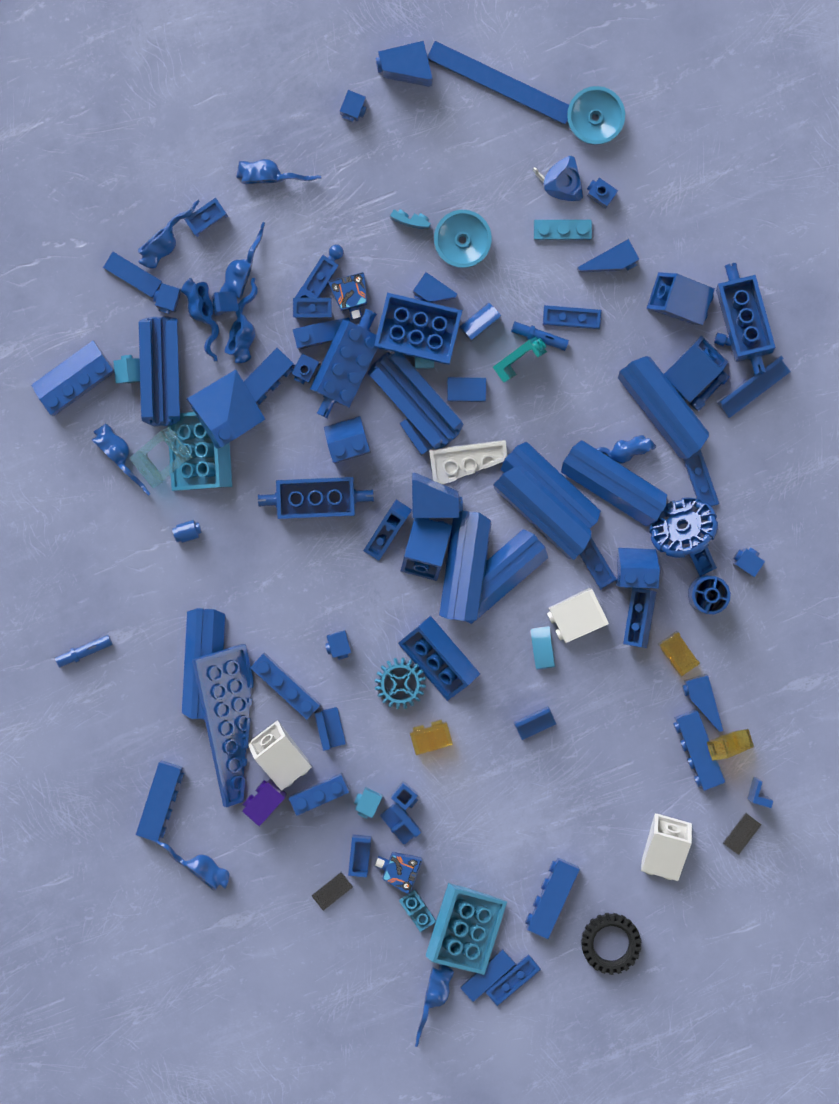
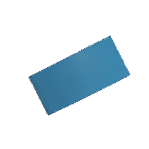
(417, 221)
(542, 648)
(417, 910)

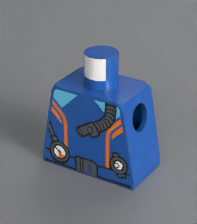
(350, 293)
(400, 870)

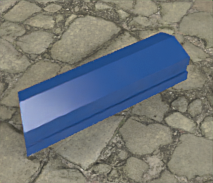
(159, 371)
(416, 399)
(664, 406)
(553, 481)
(614, 483)
(544, 511)
(465, 566)
(510, 567)
(203, 636)

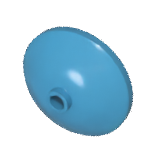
(599, 102)
(467, 225)

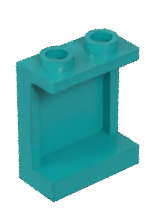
(504, 369)

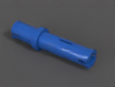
(531, 332)
(83, 651)

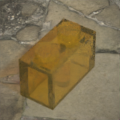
(431, 737)

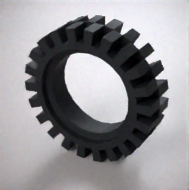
(627, 959)

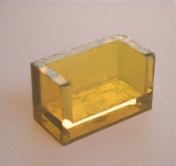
(678, 653)
(730, 744)

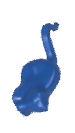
(266, 172)
(162, 242)
(239, 270)
(201, 309)
(242, 331)
(116, 450)
(625, 450)
(202, 867)
(436, 993)

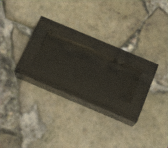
(742, 833)
(332, 891)

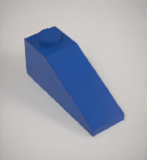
(614, 259)
(316, 333)
(387, 530)
(702, 696)

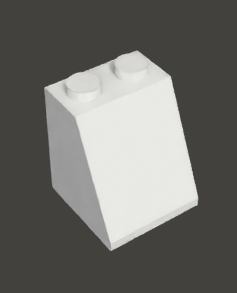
(577, 615)
(279, 755)
(667, 847)

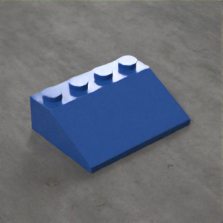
(418, 328)

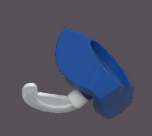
(562, 180)

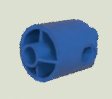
(698, 594)

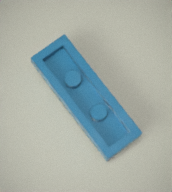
(562, 229)

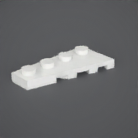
(458, 461)

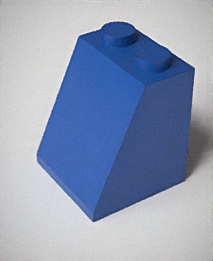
(406, 64)
(681, 298)
(696, 369)
(346, 440)
(434, 499)
(426, 548)
(637, 568)

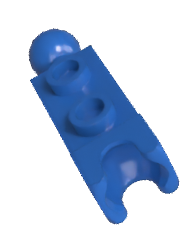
(321, 274)

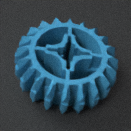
(412, 694)

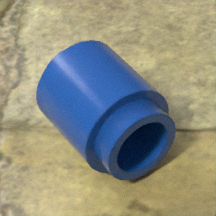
(186, 531)

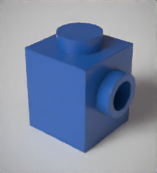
(353, 106)
(601, 192)
(167, 298)
(305, 369)
(748, 561)
(338, 645)
(405, 796)

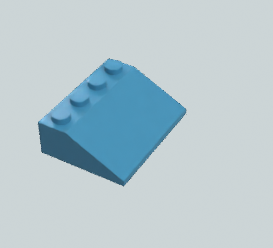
(208, 465)
(465, 929)

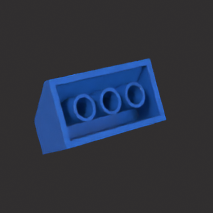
(73, 378)
(439, 658)

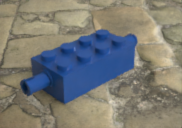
(745, 318)
(345, 363)
(315, 497)

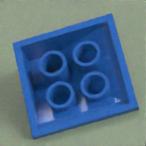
(226, 409)

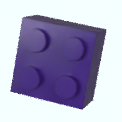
(264, 802)

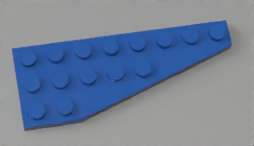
(225, 697)

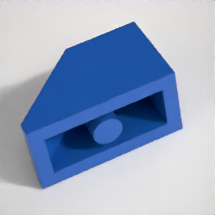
(432, 290)

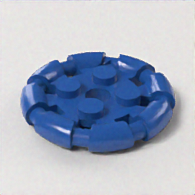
(690, 534)

